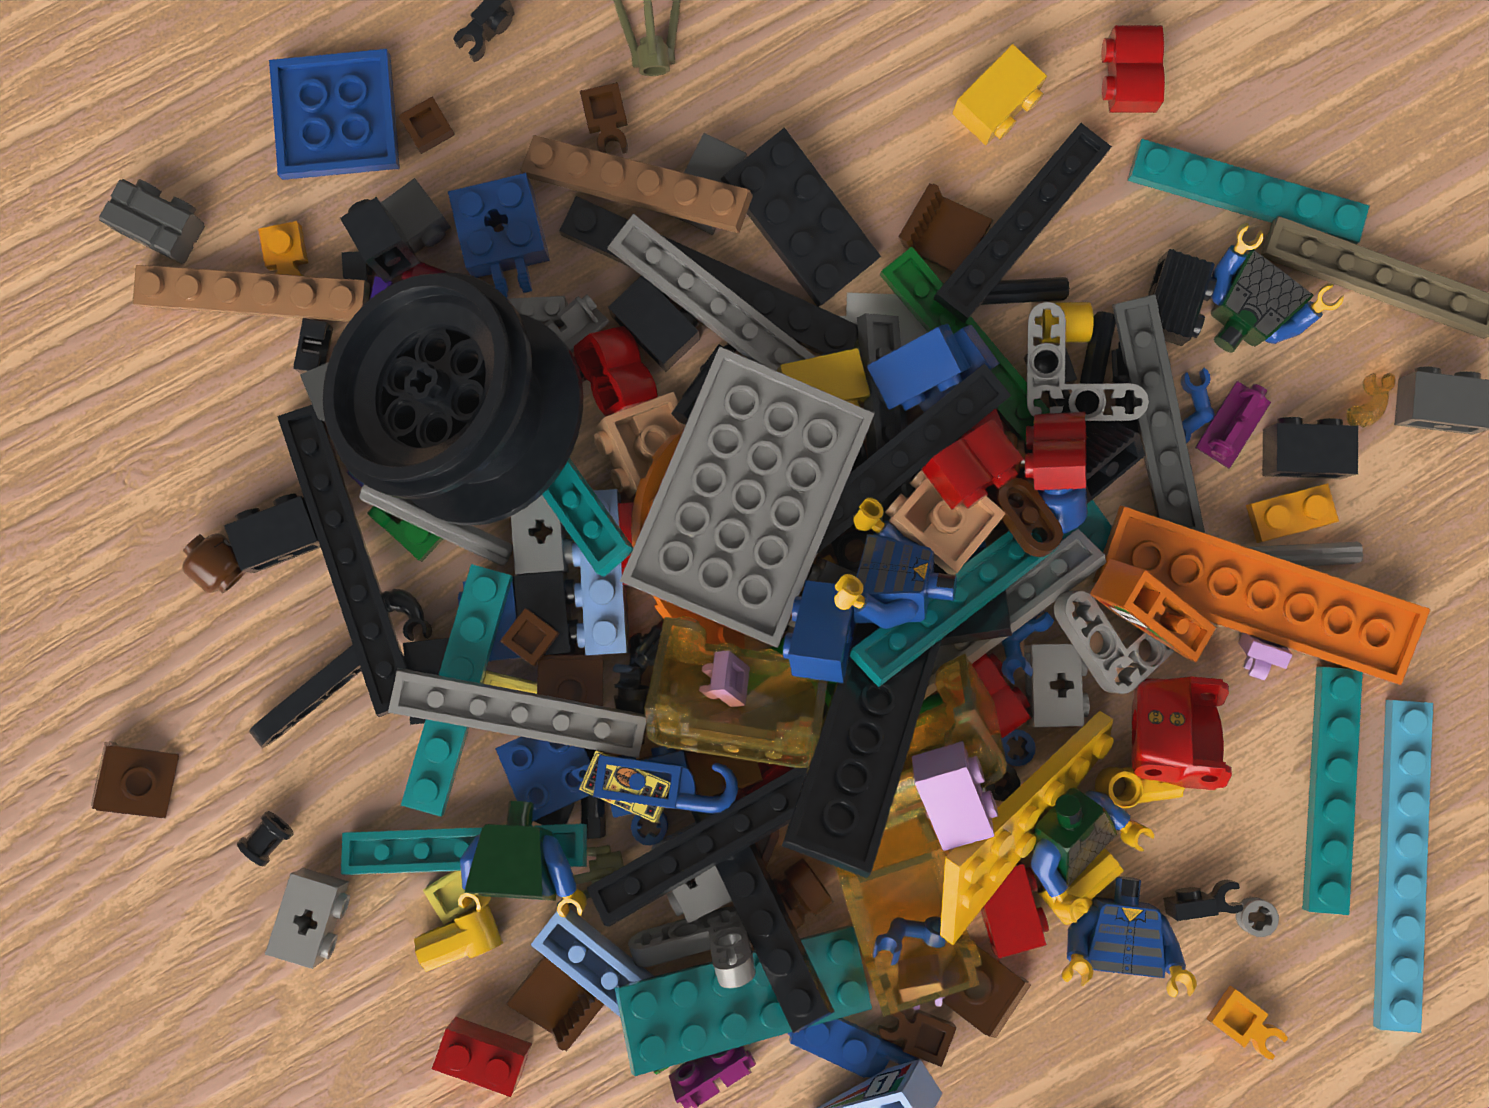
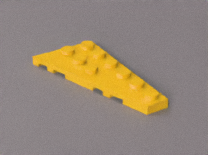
(980, 867)

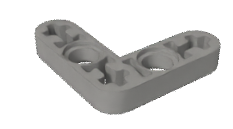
(1055, 381)
(1114, 651)
(717, 930)

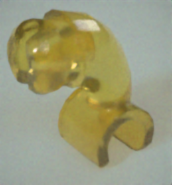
(1372, 411)

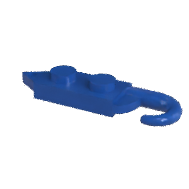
(682, 786)
(850, 1047)

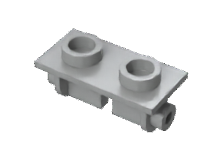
(579, 319)

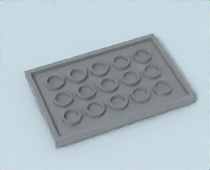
(747, 497)

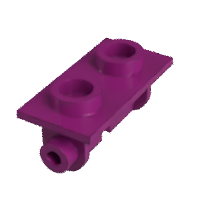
(1234, 423)
(694, 1079)

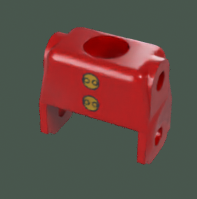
(1180, 732)

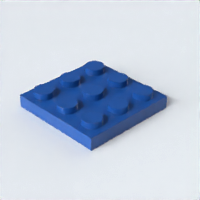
(334, 114)

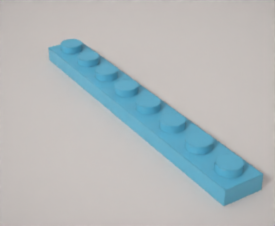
(1403, 866)

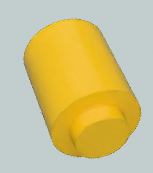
(1078, 322)

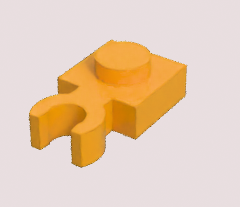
(283, 248)
(1244, 1021)

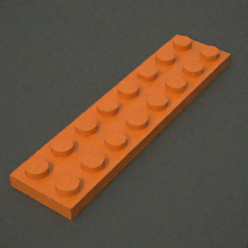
(1272, 596)

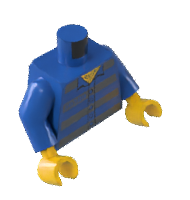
(893, 575)
(1126, 939)

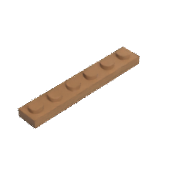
(637, 183)
(249, 293)

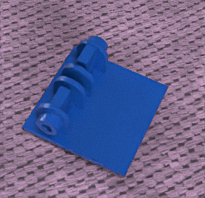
(542, 773)

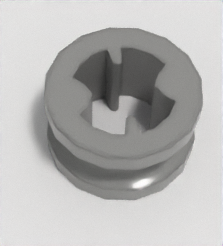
(1261, 928)

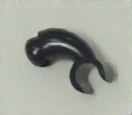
(406, 603)
(630, 674)

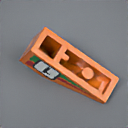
(1153, 608)

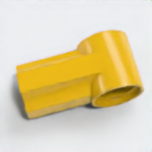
(1136, 789)
(1088, 883)
(468, 934)

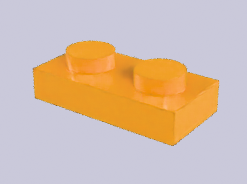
(1292, 513)

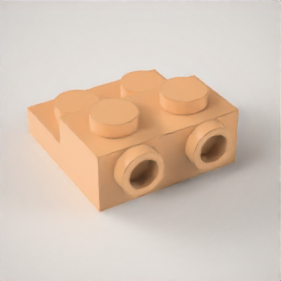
(634, 437)
(947, 532)

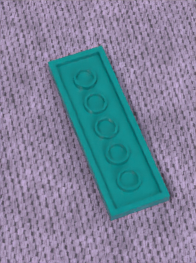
(692, 1016)

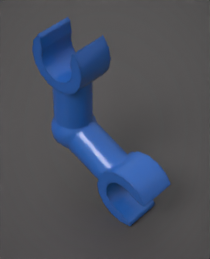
(1203, 411)
(1012, 645)
(900, 927)

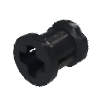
(1012, 785)
(265, 838)

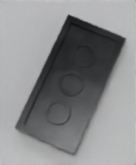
(802, 218)

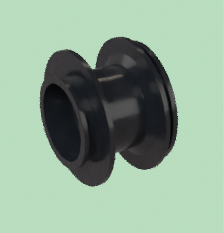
(452, 399)

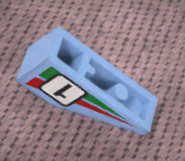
(895, 1087)

